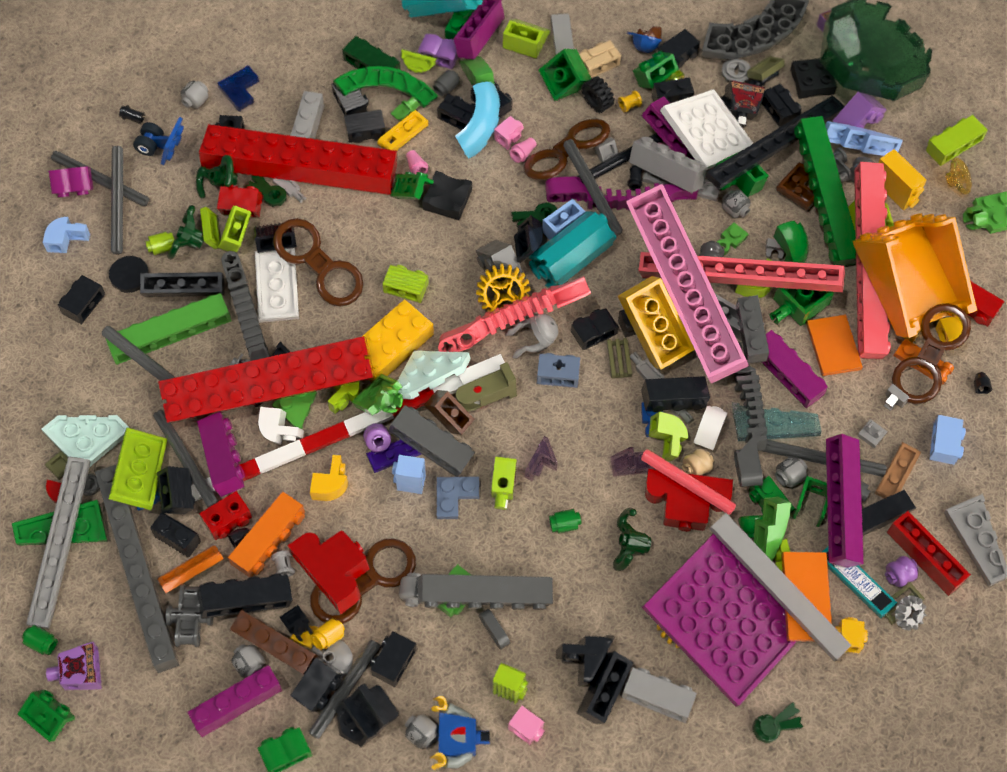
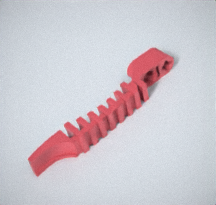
(489, 323)

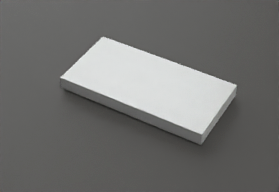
(276, 287)

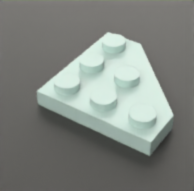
(429, 370)
(85, 435)

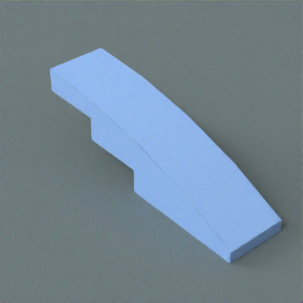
(862, 139)

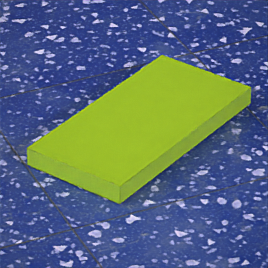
(137, 469)

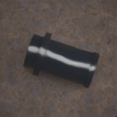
(131, 114)
(635, 178)

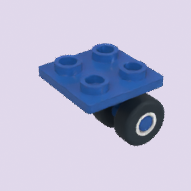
(153, 137)

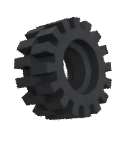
(598, 94)

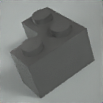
(495, 254)

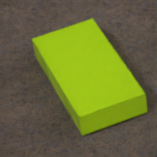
(210, 227)

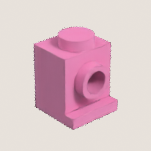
(508, 132)

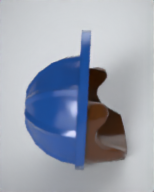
(647, 40)

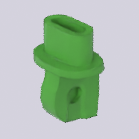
(405, 109)

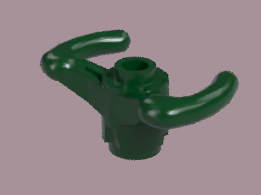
(218, 176)
(187, 235)
(630, 541)

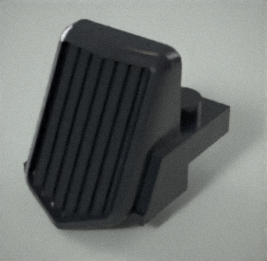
(589, 653)
(365, 714)

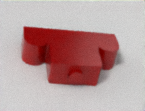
(683, 507)
(332, 566)

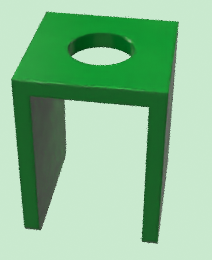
(808, 486)

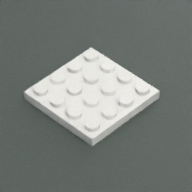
(706, 127)

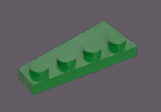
(88, 527)

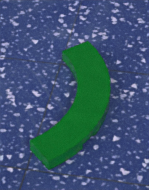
(386, 77)

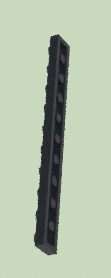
(769, 145)

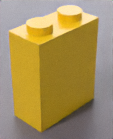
(902, 180)

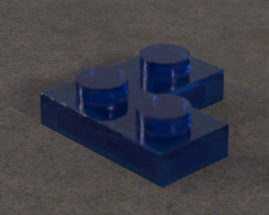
(235, 87)

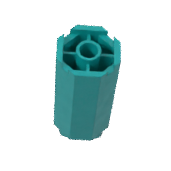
(425, 8)
(572, 249)

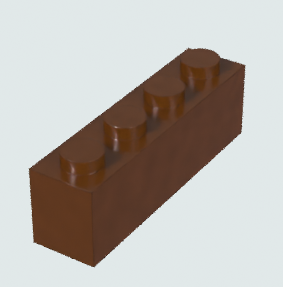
(273, 642)

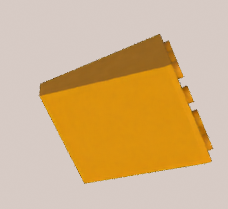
(916, 269)

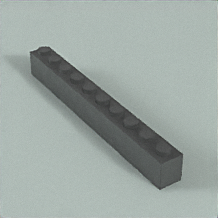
(138, 576)

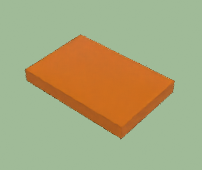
(834, 345)

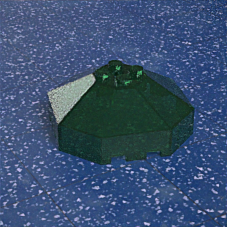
(861, 37)

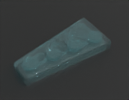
(778, 423)

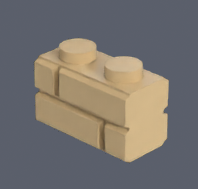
(600, 58)

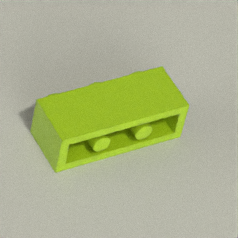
(956, 139)

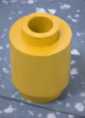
(327, 634)

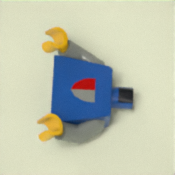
(456, 736)

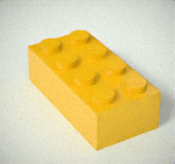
(656, 322)
(397, 337)

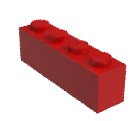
(986, 304)
(928, 553)

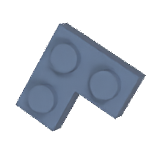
(450, 490)

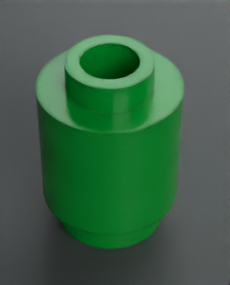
(565, 521)
(39, 640)

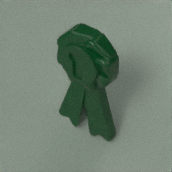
(271, 194)
(541, 212)
(768, 728)

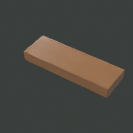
(898, 471)

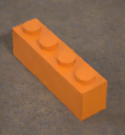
(267, 535)

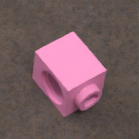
(526, 725)

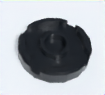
(126, 273)

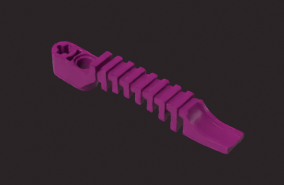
(568, 188)

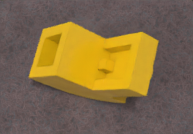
(330, 486)

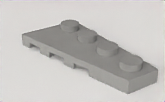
(976, 533)

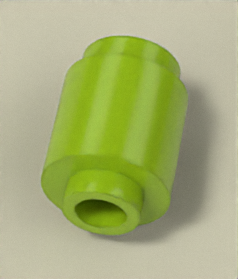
(159, 243)

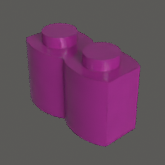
(71, 180)

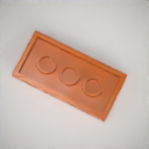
(810, 575)

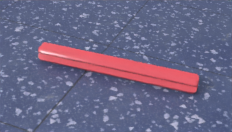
(688, 481)

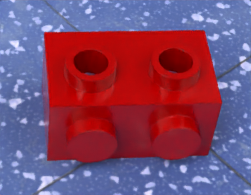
(246, 198)
(226, 516)

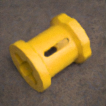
(630, 101)

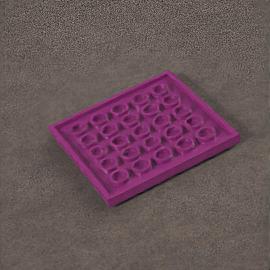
(722, 619)

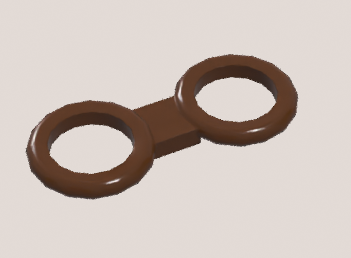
(559, 151)
(318, 262)
(932, 351)
(367, 580)

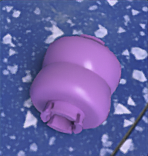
(377, 437)
(901, 571)

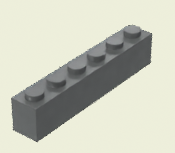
(485, 590)

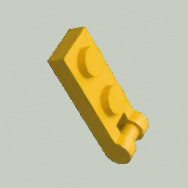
(403, 131)

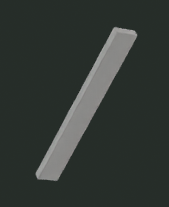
(58, 542)
(780, 587)

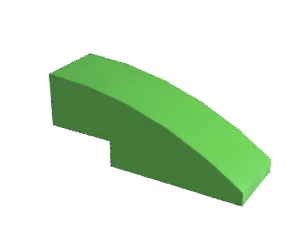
(477, 70)
(771, 529)

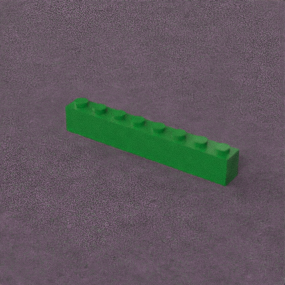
(827, 190)

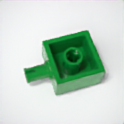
(799, 304)

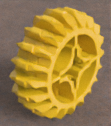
(497, 285)

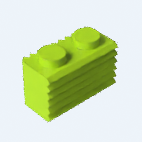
(235, 229)
(405, 283)
(510, 683)

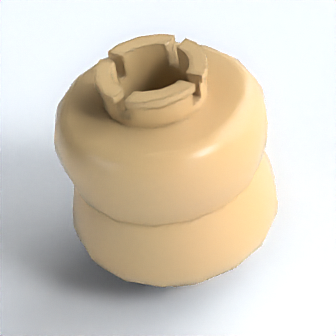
(698, 462)

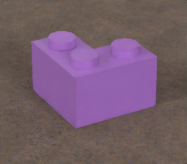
(860, 111)

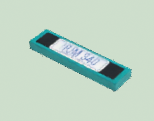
(864, 587)

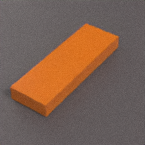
(190, 568)

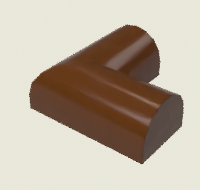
(794, 187)

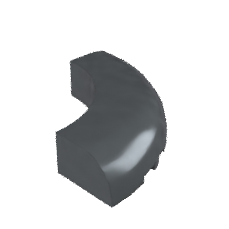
(756, 33)

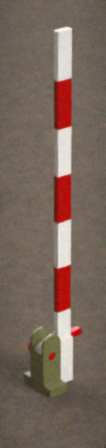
(473, 388)

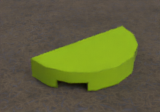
(417, 62)

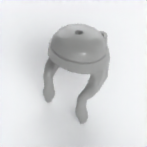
(544, 330)

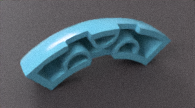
(484, 120)

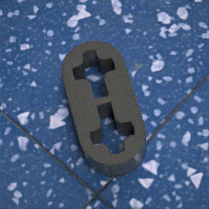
(494, 629)

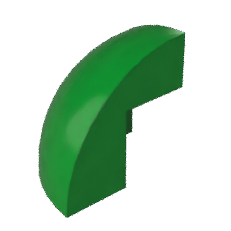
(793, 241)

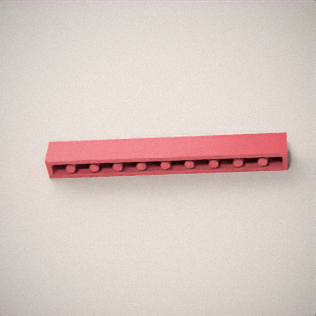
(869, 216)
(761, 273)

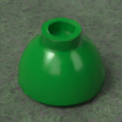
(747, 524)

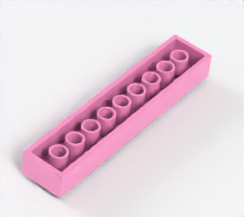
(687, 284)

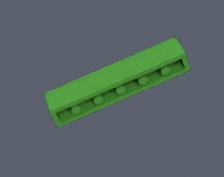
(173, 326)

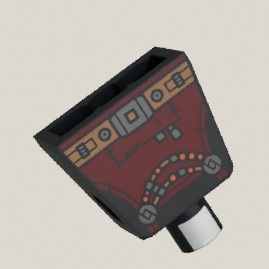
(743, 100)

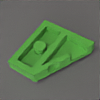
(296, 407)

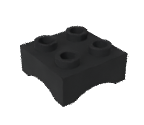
(812, 78)
(447, 196)

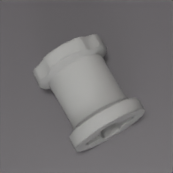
(283, 563)

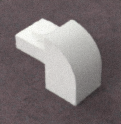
(272, 427)
(710, 427)

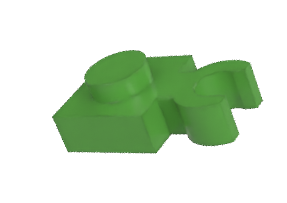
(733, 237)

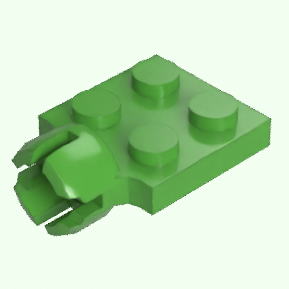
(988, 213)
(380, 395)

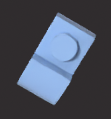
(60, 232)

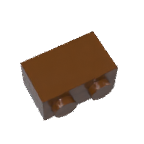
(449, 412)

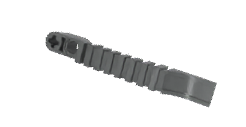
(244, 306)
(747, 459)

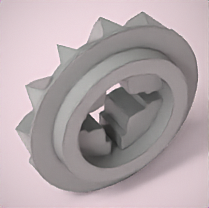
(730, 66)
(903, 611)

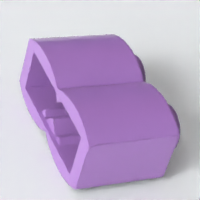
(439, 48)

